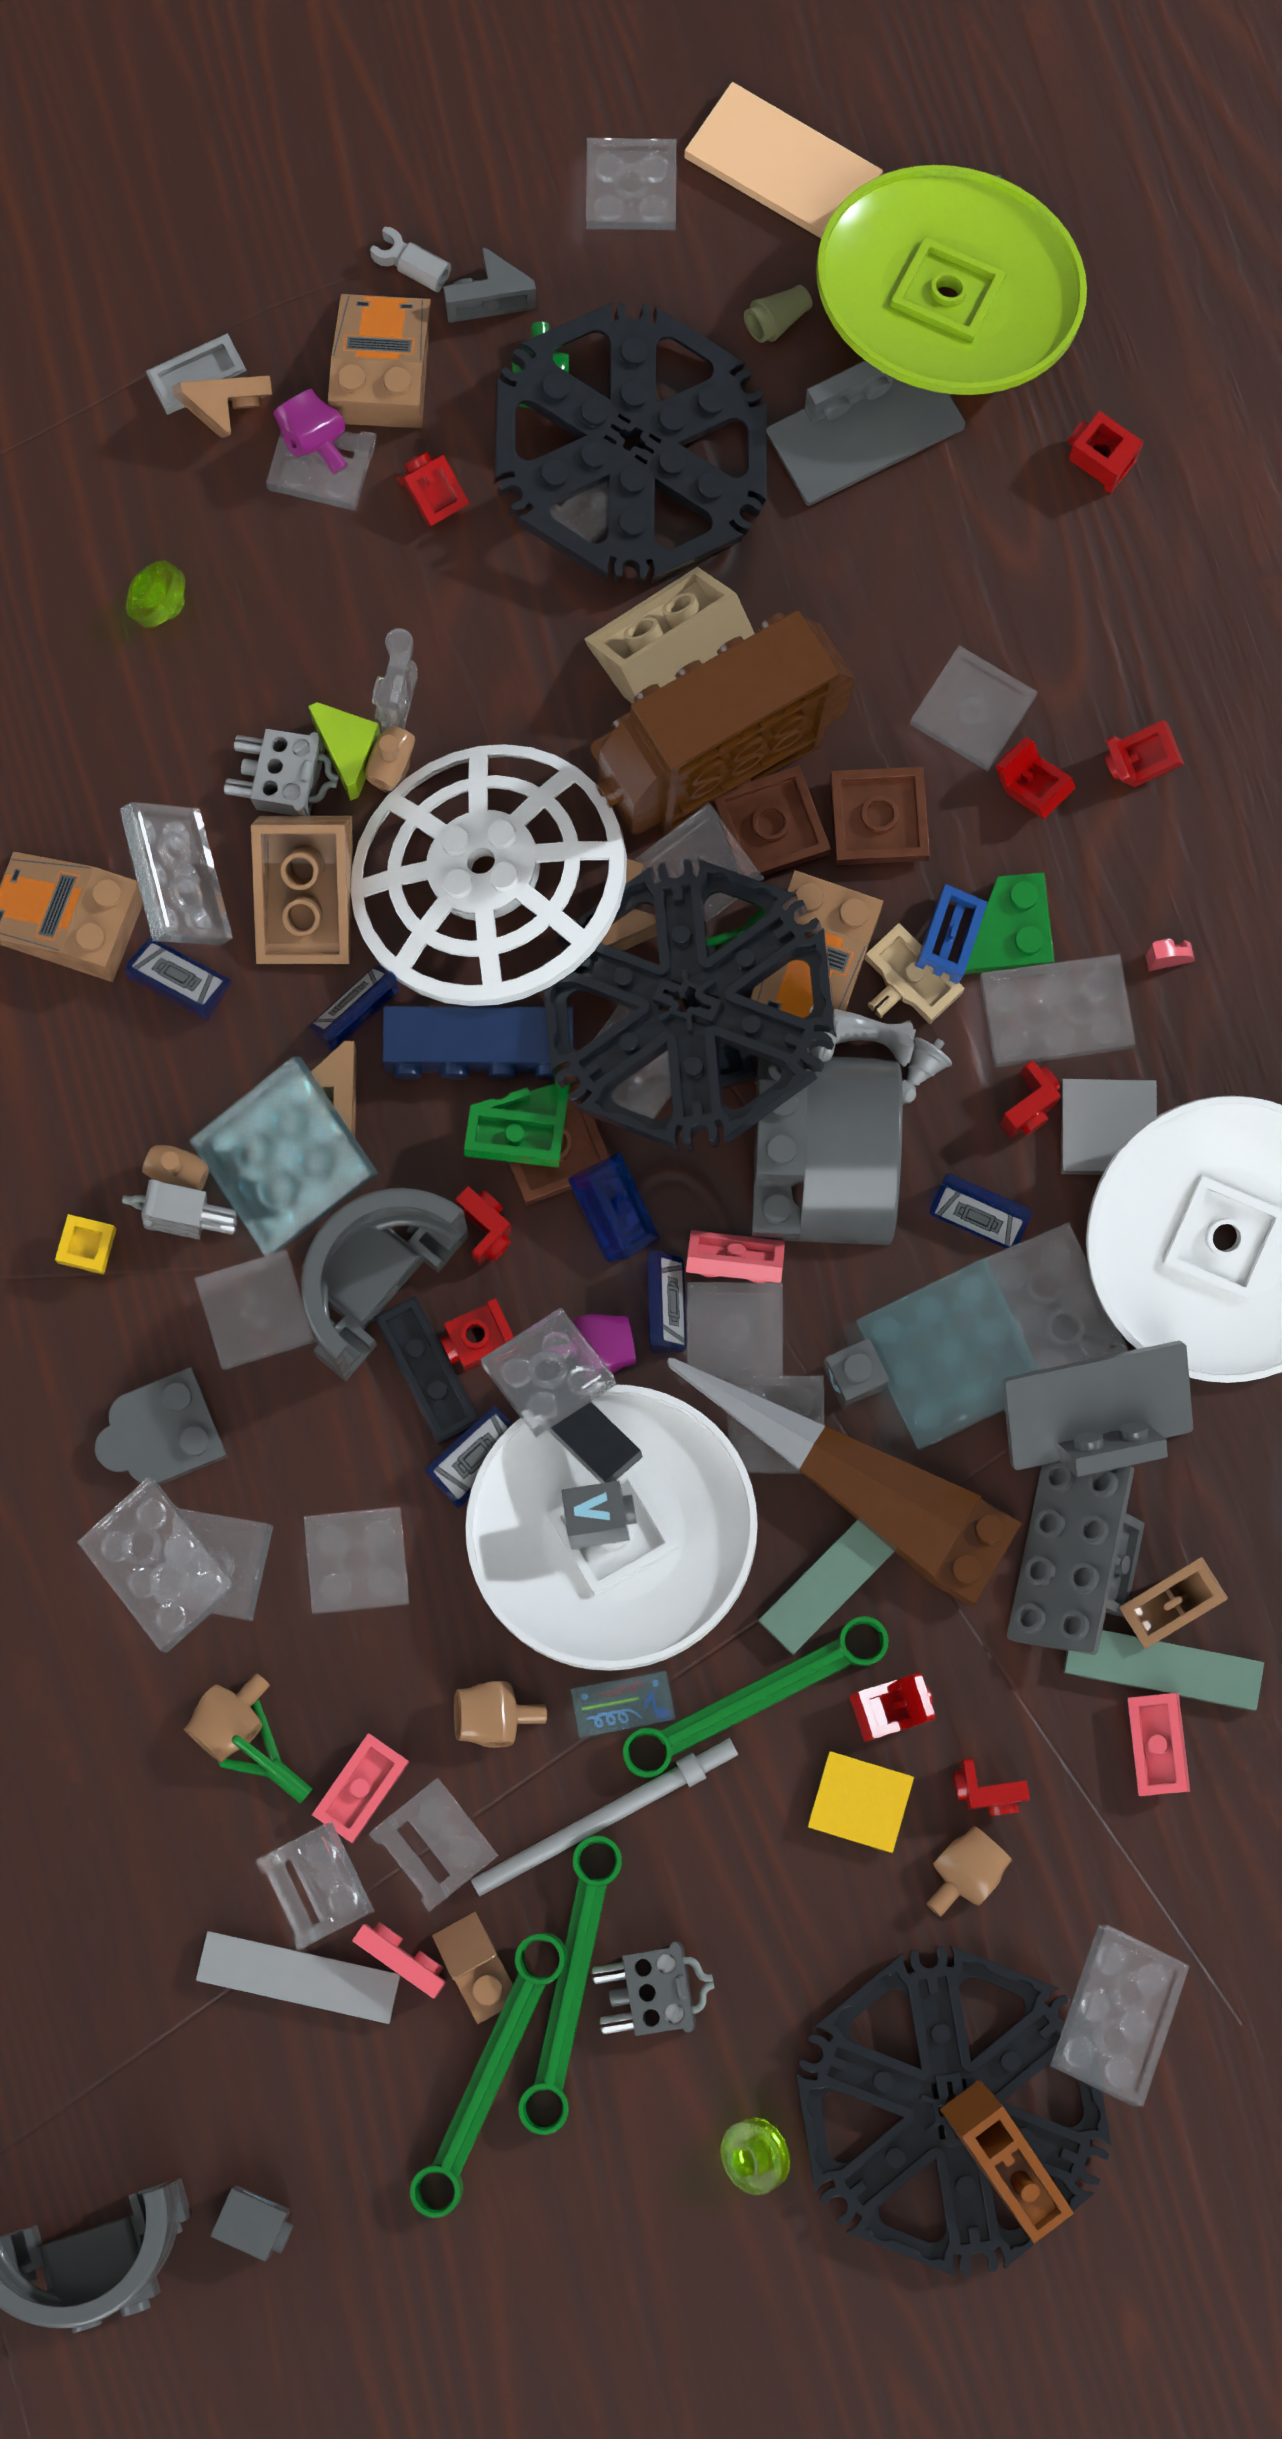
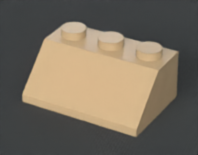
(669, 631)

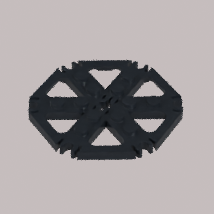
(635, 473)
(718, 987)
(908, 2092)

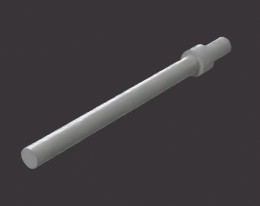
(689, 1771)

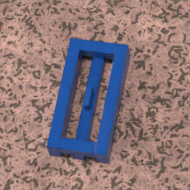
(940, 962)

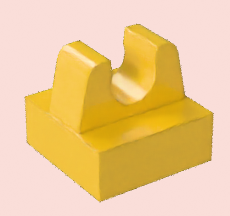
(85, 1244)

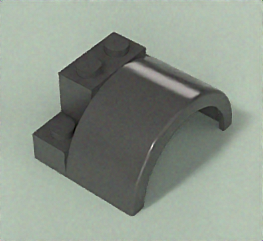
(842, 1145)
(363, 1263)
(96, 2268)

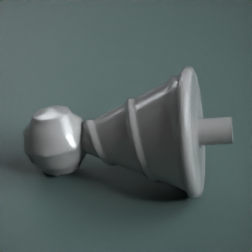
(925, 1062)

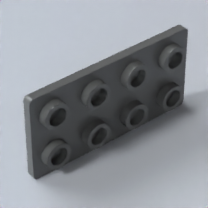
(858, 428)
(1100, 1410)
(1075, 1559)

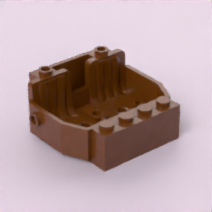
(723, 723)

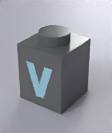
(855, 1373)
(597, 1514)
(253, 2224)

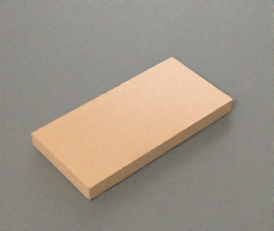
(777, 159)

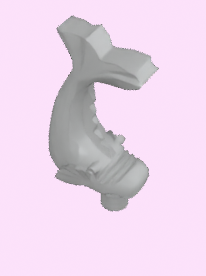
(857, 1027)

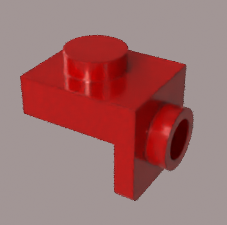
(1143, 754)
(1033, 779)
(1031, 1112)
(484, 1213)
(893, 1707)
(999, 1798)

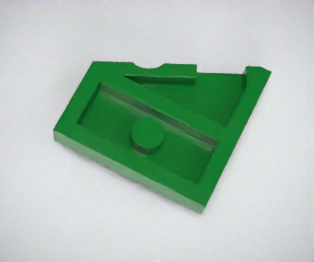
(1014, 926)
(520, 1127)

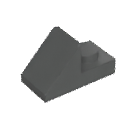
(501, 293)

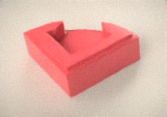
(1167, 954)

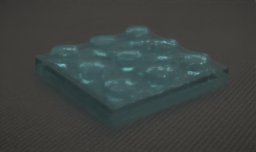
(283, 1156)
(949, 1352)

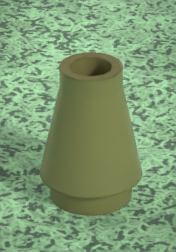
(776, 313)

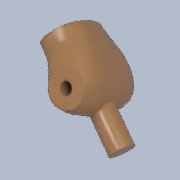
(390, 759)
(175, 1167)
(490, 1714)
(224, 1715)
(970, 1868)

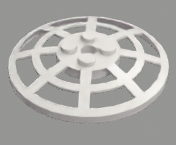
(501, 888)

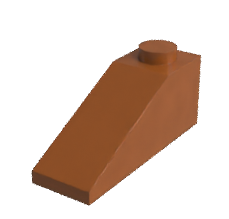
(1007, 2160)

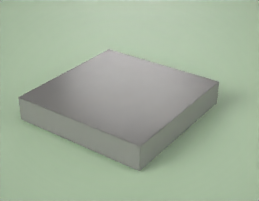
(1100, 1119)

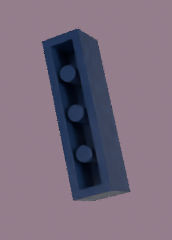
(467, 1041)

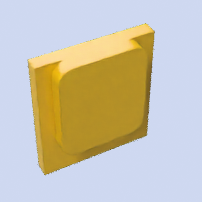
(860, 1802)

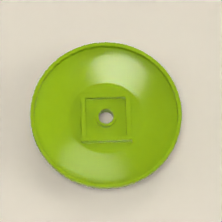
(963, 231)

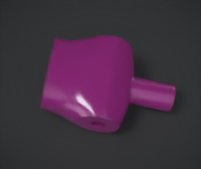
(312, 427)
(609, 1338)

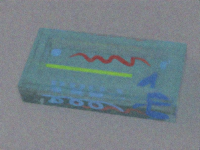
(623, 1704)

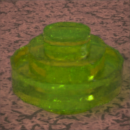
(156, 594)
(755, 2156)

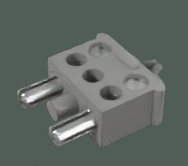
(298, 776)
(181, 1211)

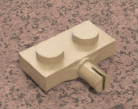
(895, 961)

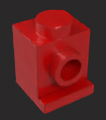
(1111, 438)
(490, 1320)

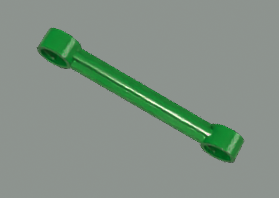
(756, 1697)
(570, 1986)
(488, 2076)

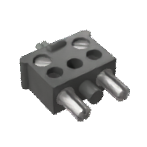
(672, 1989)

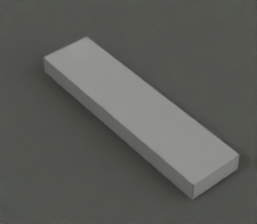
(298, 1977)

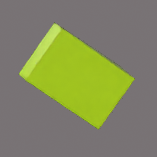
(347, 742)

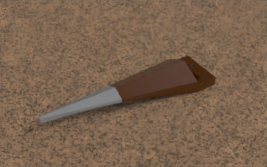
(923, 1518)

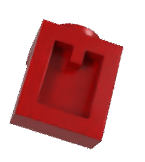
(433, 487)

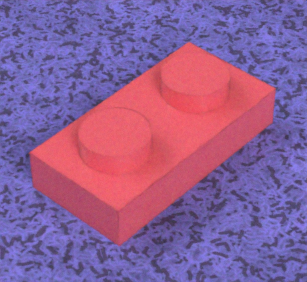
(735, 1256)
(1158, 1744)
(360, 1787)
(418, 1970)

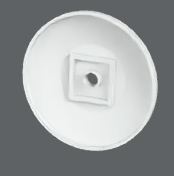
(1156, 1228)
(626, 1598)

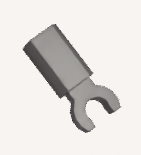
(412, 261)

